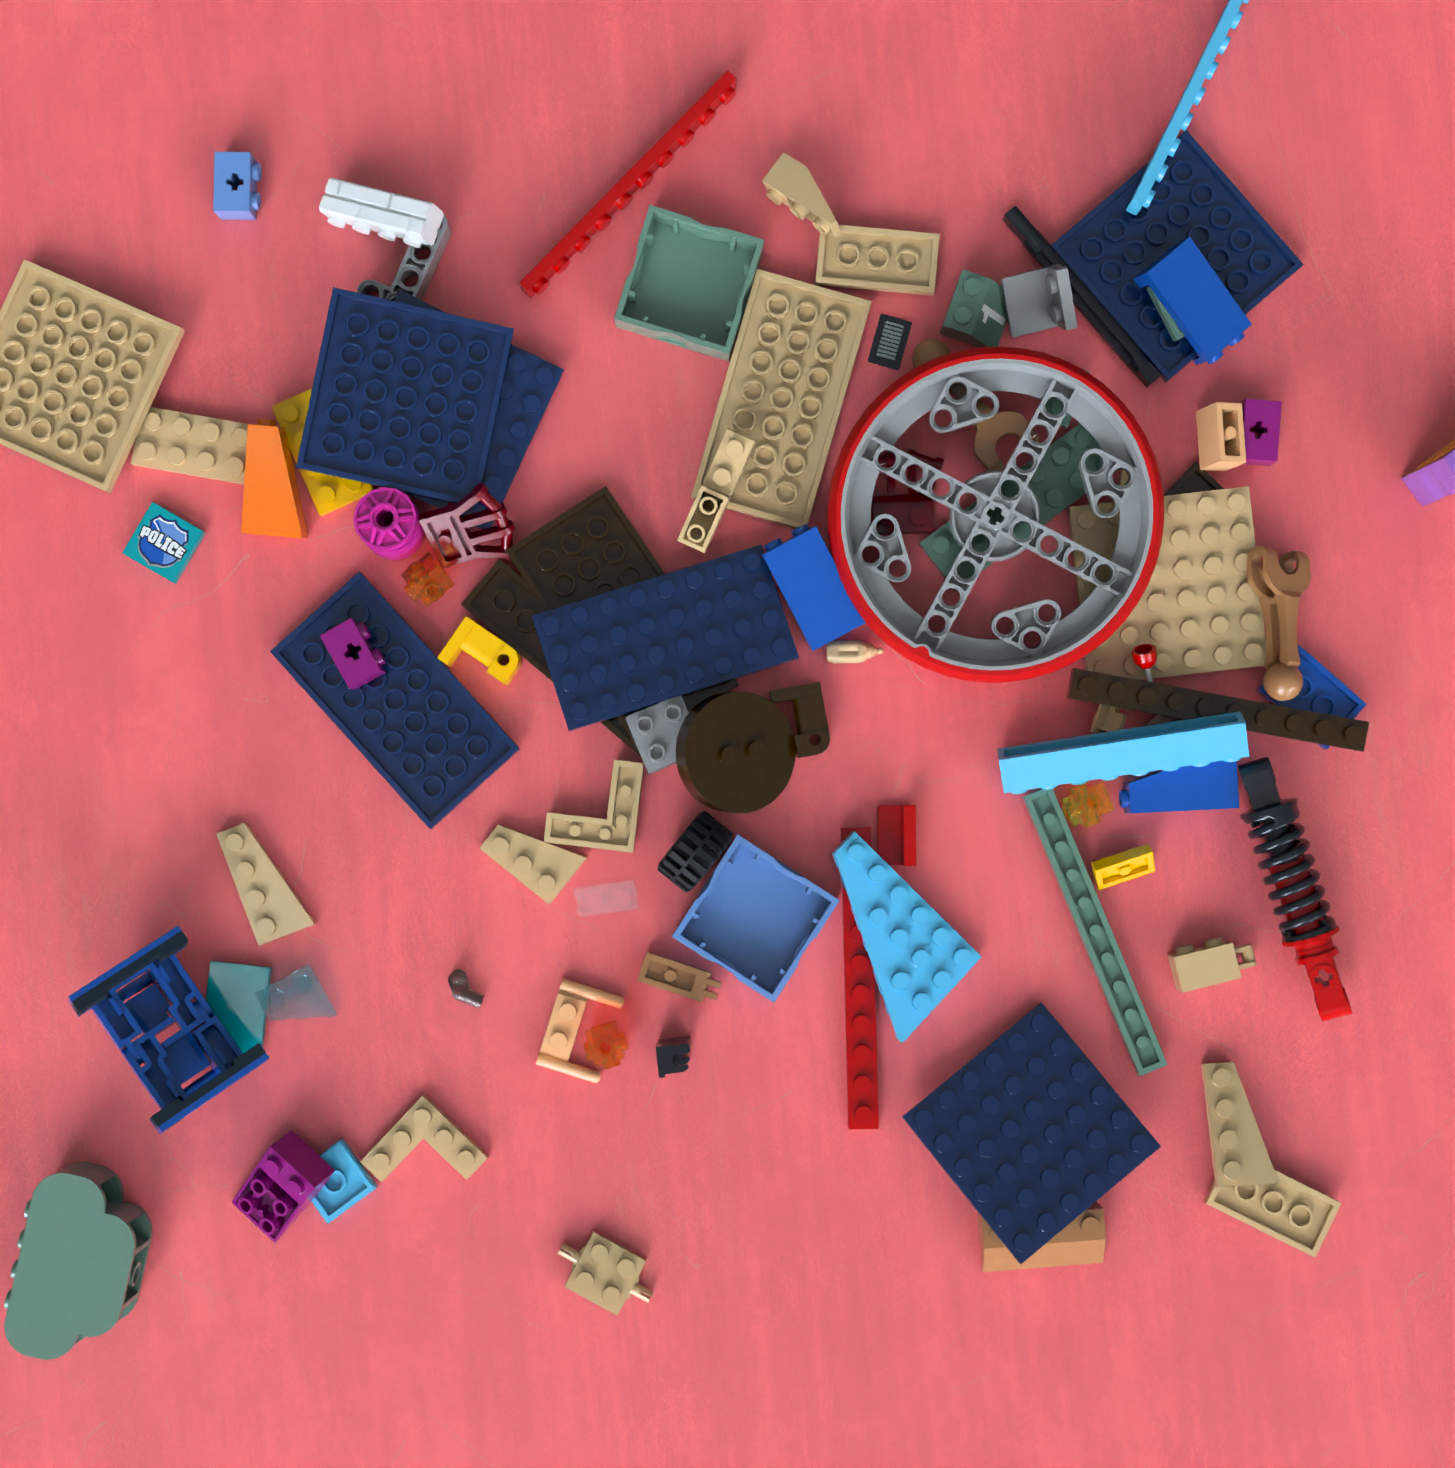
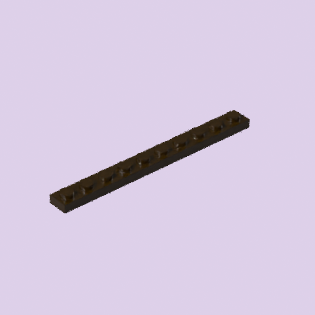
(1191, 704)

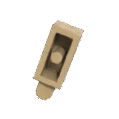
(1208, 964)

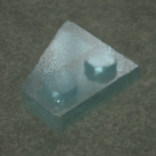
(296, 997)

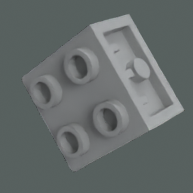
(1039, 300)
(657, 732)

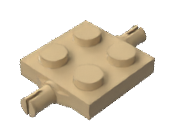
(605, 1273)

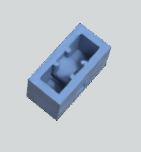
(228, 171)

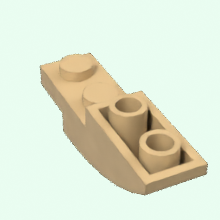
(716, 490)

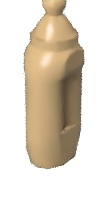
(850, 651)

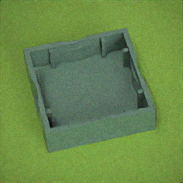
(689, 283)

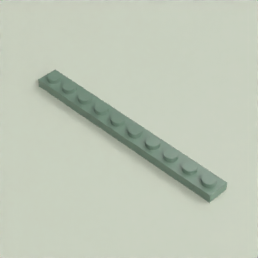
(1095, 931)

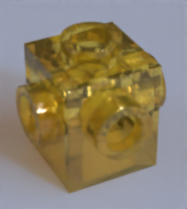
(1086, 805)

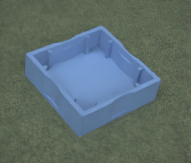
(755, 917)

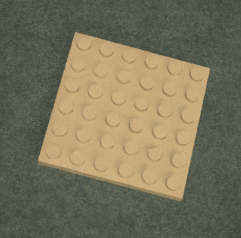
(77, 374)
(1199, 592)

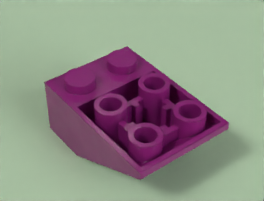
(282, 1185)

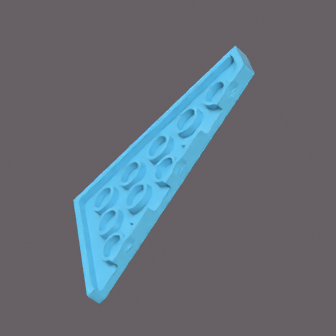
(908, 943)

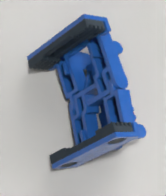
(148, 1016)

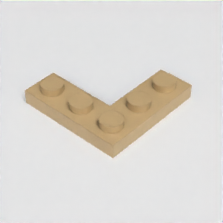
(618, 829)
(429, 1123)

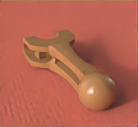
(987, 431)
(1279, 597)

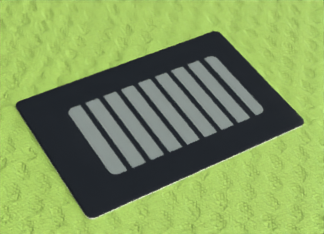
(889, 341)

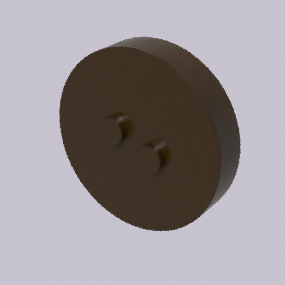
(735, 752)

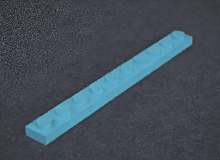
(1182, 117)

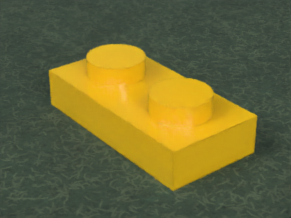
(1123, 866)

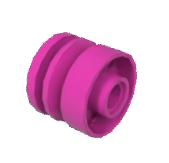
(387, 507)

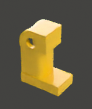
(483, 647)

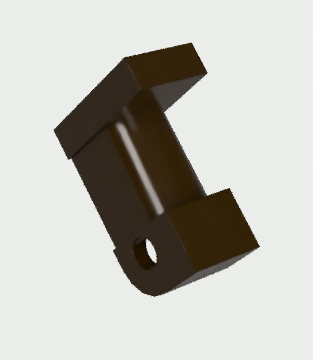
(809, 716)

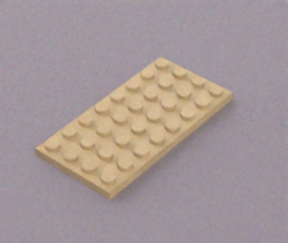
(786, 393)

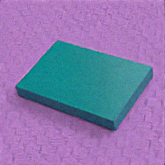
(233, 1000)

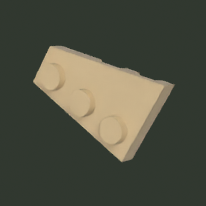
(532, 861)

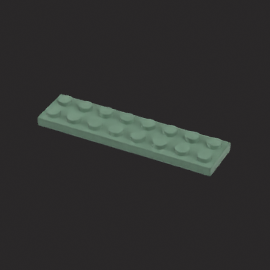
(1055, 484)

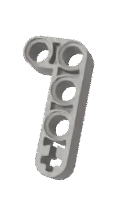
(412, 267)

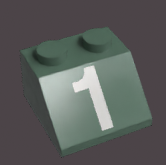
(976, 311)

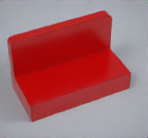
(897, 834)

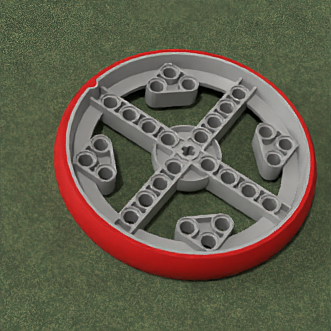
(1138, 504)

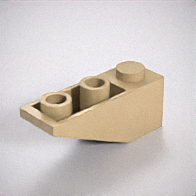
(794, 186)

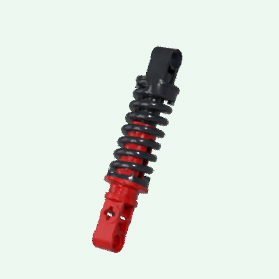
(1307, 924)

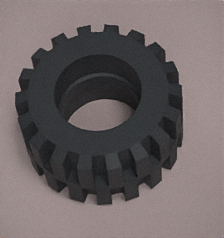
(695, 851)

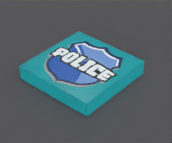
(164, 542)

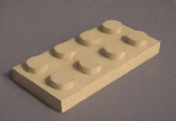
(878, 260)
(192, 445)
(1282, 1210)

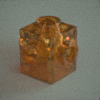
(426, 580)
(608, 1034)

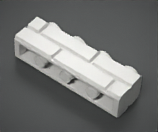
(381, 212)

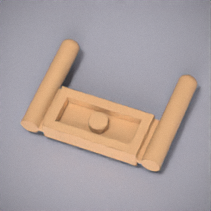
(565, 1025)

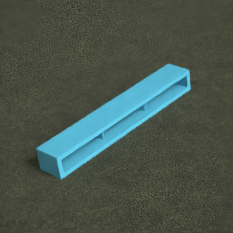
(1123, 752)

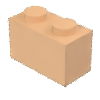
(1221, 436)

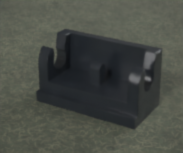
(670, 1055)

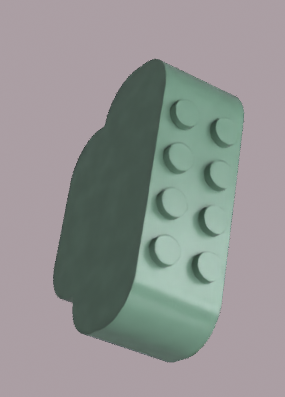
(75, 1262)

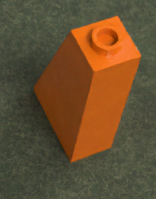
(270, 485)

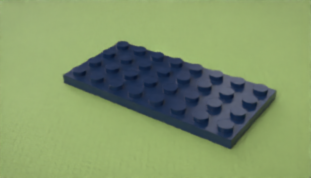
(664, 637)
(409, 722)

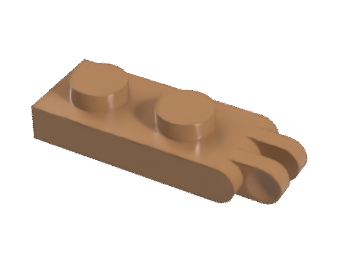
(677, 977)

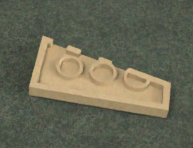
(264, 892)
(1235, 1139)

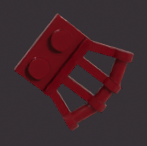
(911, 510)
(450, 533)

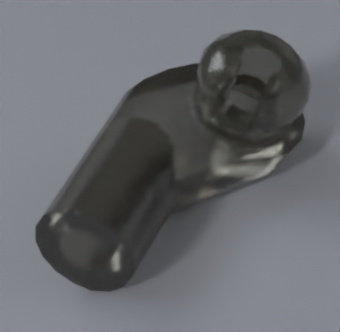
(461, 989)

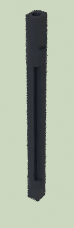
(1083, 299)

